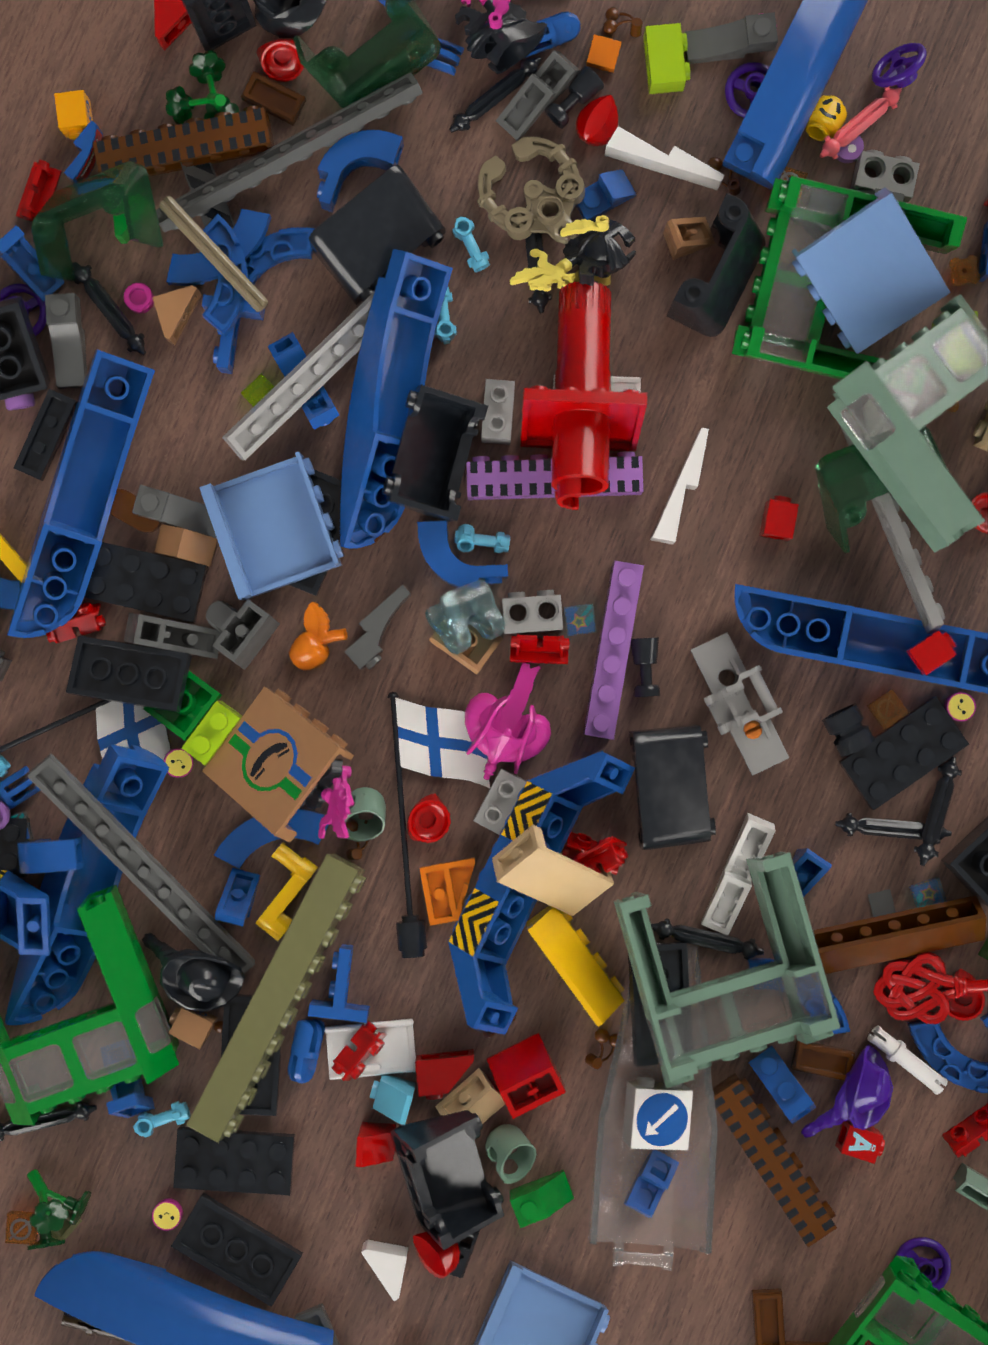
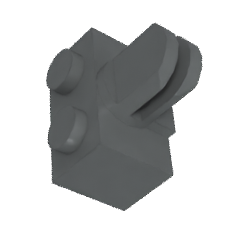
(241, 631)

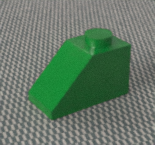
(540, 1198)

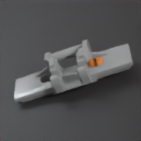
(731, 709)

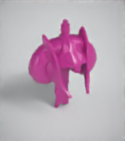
(502, 730)

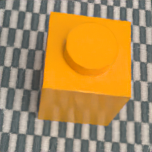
(73, 112)

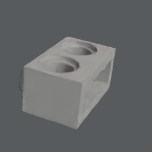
(885, 168)
(498, 419)
(533, 621)
(499, 801)

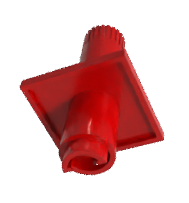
(581, 412)

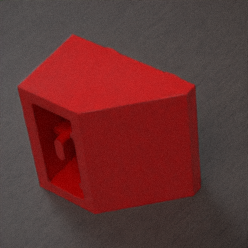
(526, 1075)

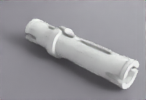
(897, 1051)

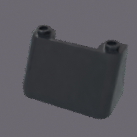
(362, 234)
(710, 305)
(433, 452)
(671, 786)
(447, 1176)

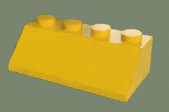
(576, 963)

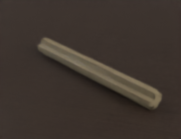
(213, 253)

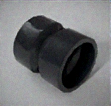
(848, 730)

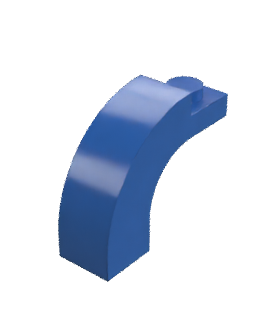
(353, 152)
(288, 355)
(437, 553)
(50, 855)

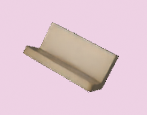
(474, 1095)

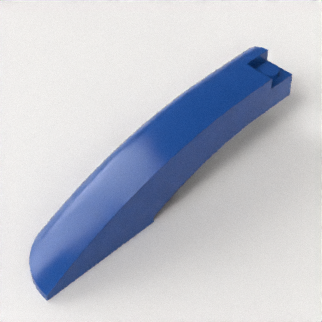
(792, 88)
(388, 366)
(81, 495)
(857, 637)
(126, 788)
(159, 1308)

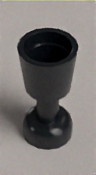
(581, 90)
(645, 654)

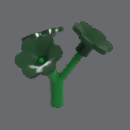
(207, 69)
(51, 1214)

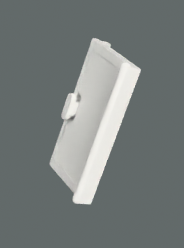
(394, 1058)

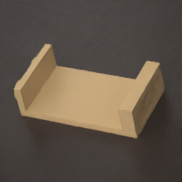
(547, 875)

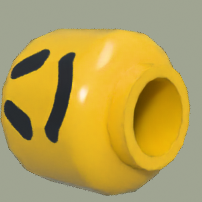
(826, 118)

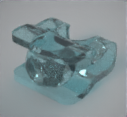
(464, 607)

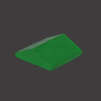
(196, 703)

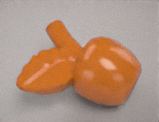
(311, 646)

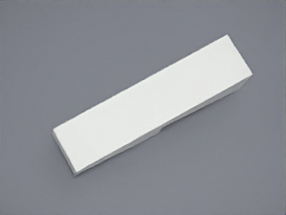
(677, 164)
(688, 478)
(735, 878)

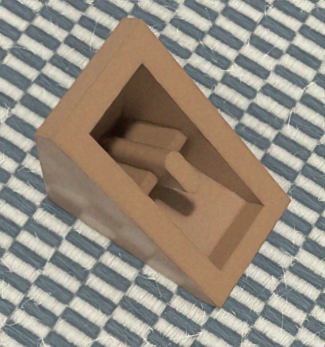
(687, 236)
(175, 310)
(186, 545)

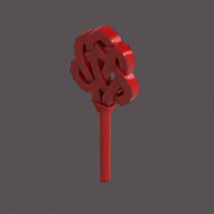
(900, 998)

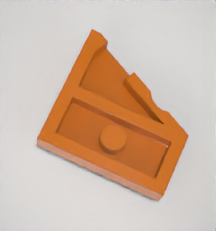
(446, 889)

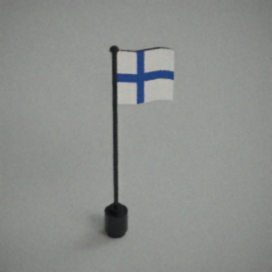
(116, 725)
(435, 745)

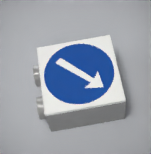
(657, 1115)

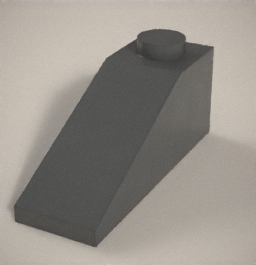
(171, 635)

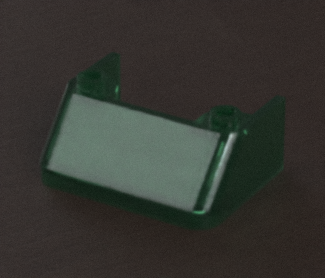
(396, 50)
(117, 191)
(847, 484)

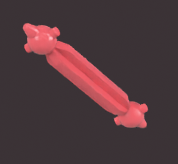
(860, 122)

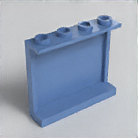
(870, 273)
(272, 527)
(540, 1312)

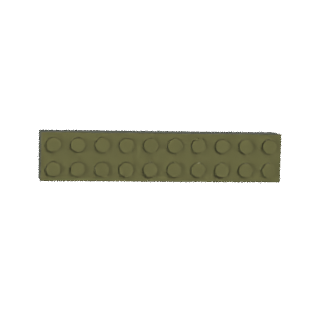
(275, 999)

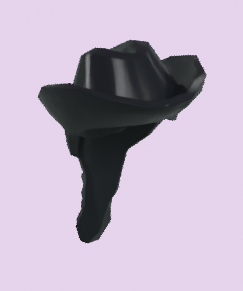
(288, 17)
(195, 977)

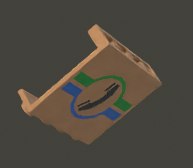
(274, 760)

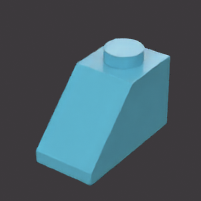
(393, 1097)

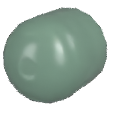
(367, 801)
(502, 1142)

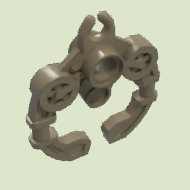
(540, 199)

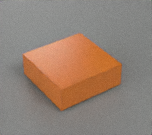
(603, 53)

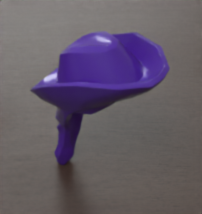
(862, 1096)

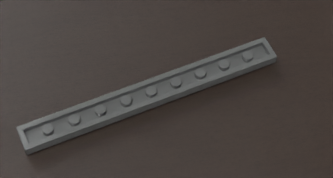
(297, 147)
(136, 862)

